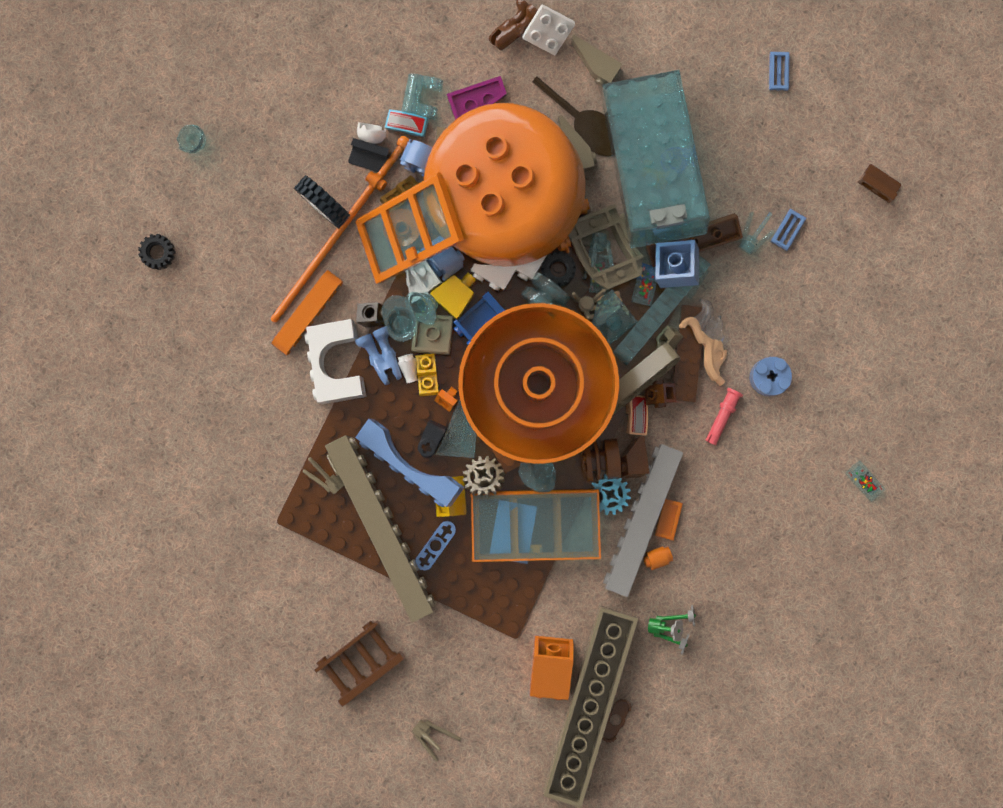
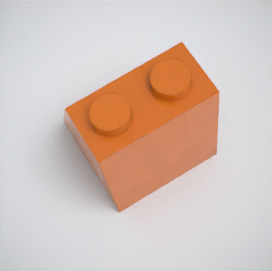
(551, 668)

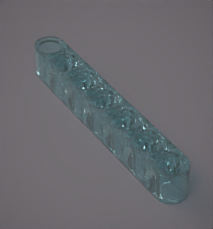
(654, 318)

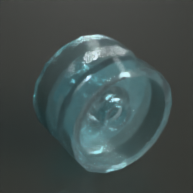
(546, 292)

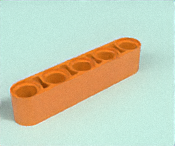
(305, 313)

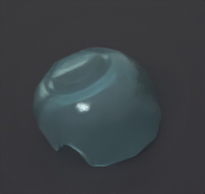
(194, 133)

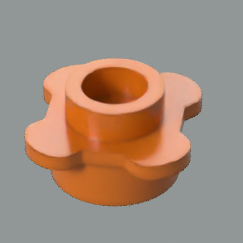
(564, 245)

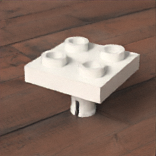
(548, 29)

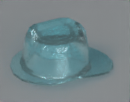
(423, 306)
(399, 318)

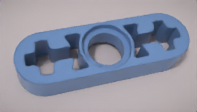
(431, 560)

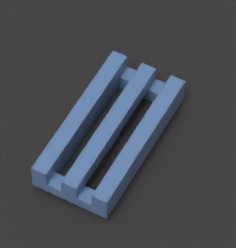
(778, 87)
(780, 243)

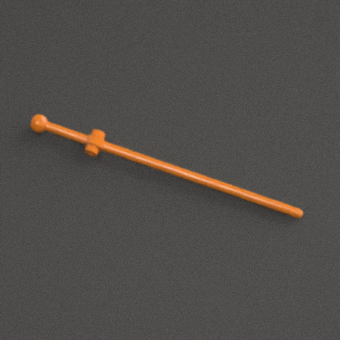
(375, 181)

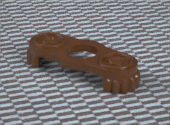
(620, 708)

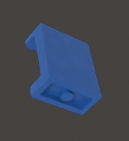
(477, 316)

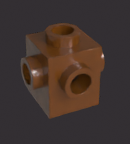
(660, 394)

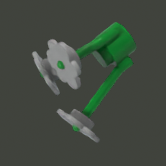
(657, 627)

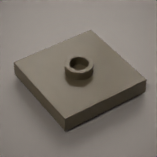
(435, 337)

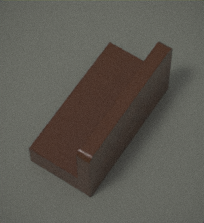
(880, 183)

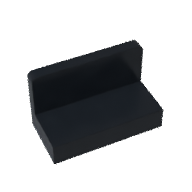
(368, 155)

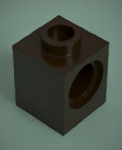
(365, 313)

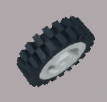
(322, 201)

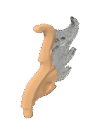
(710, 335)

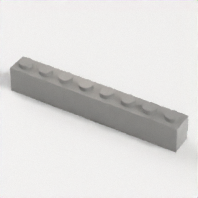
(643, 520)

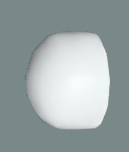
(370, 133)

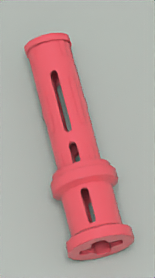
(727, 407)

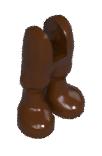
(514, 27)

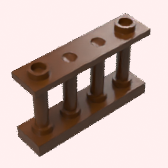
(377, 670)

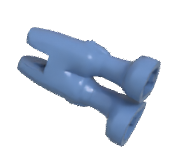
(380, 361)

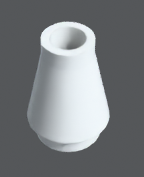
(408, 367)

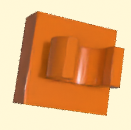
(446, 399)

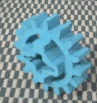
(614, 486)

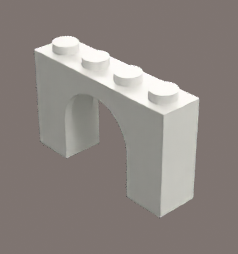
(320, 340)

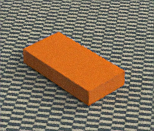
(668, 519)

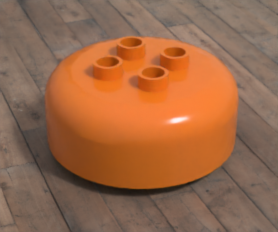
(509, 182)
(538, 383)

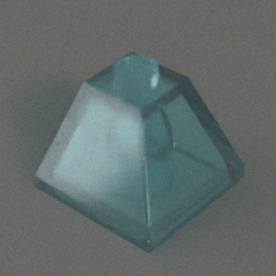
(612, 317)

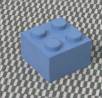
(677, 264)

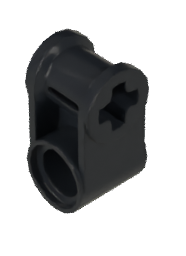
(432, 435)

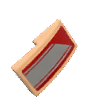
(637, 416)

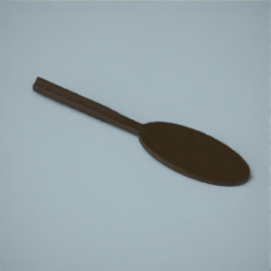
(587, 123)

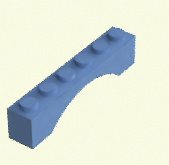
(378, 439)

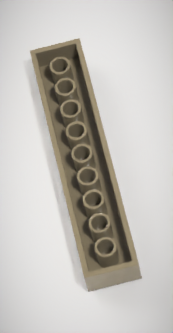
(380, 527)
(590, 706)

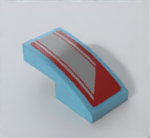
(406, 122)

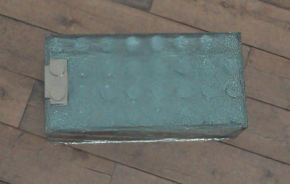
(655, 159)

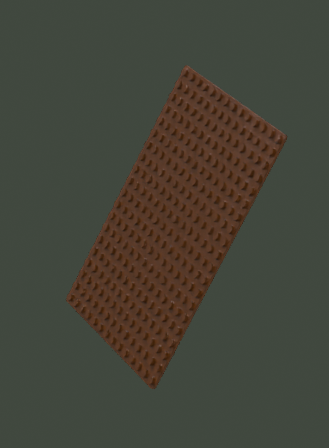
(489, 592)

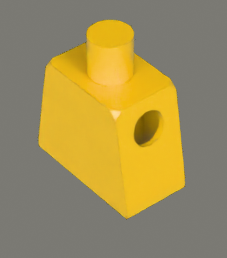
(455, 294)

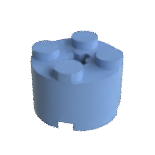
(415, 156)
(447, 263)
(773, 366)

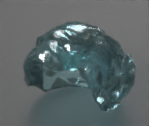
(538, 476)

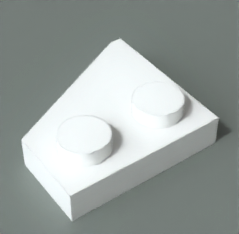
(422, 278)

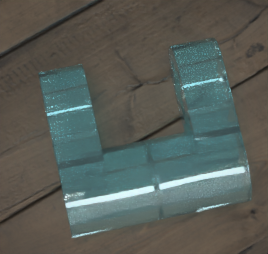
(413, 94)

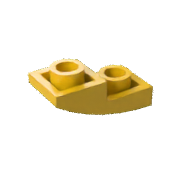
(427, 374)

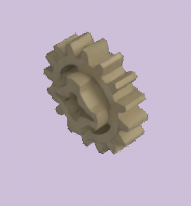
(483, 485)

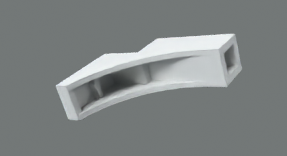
(500, 276)

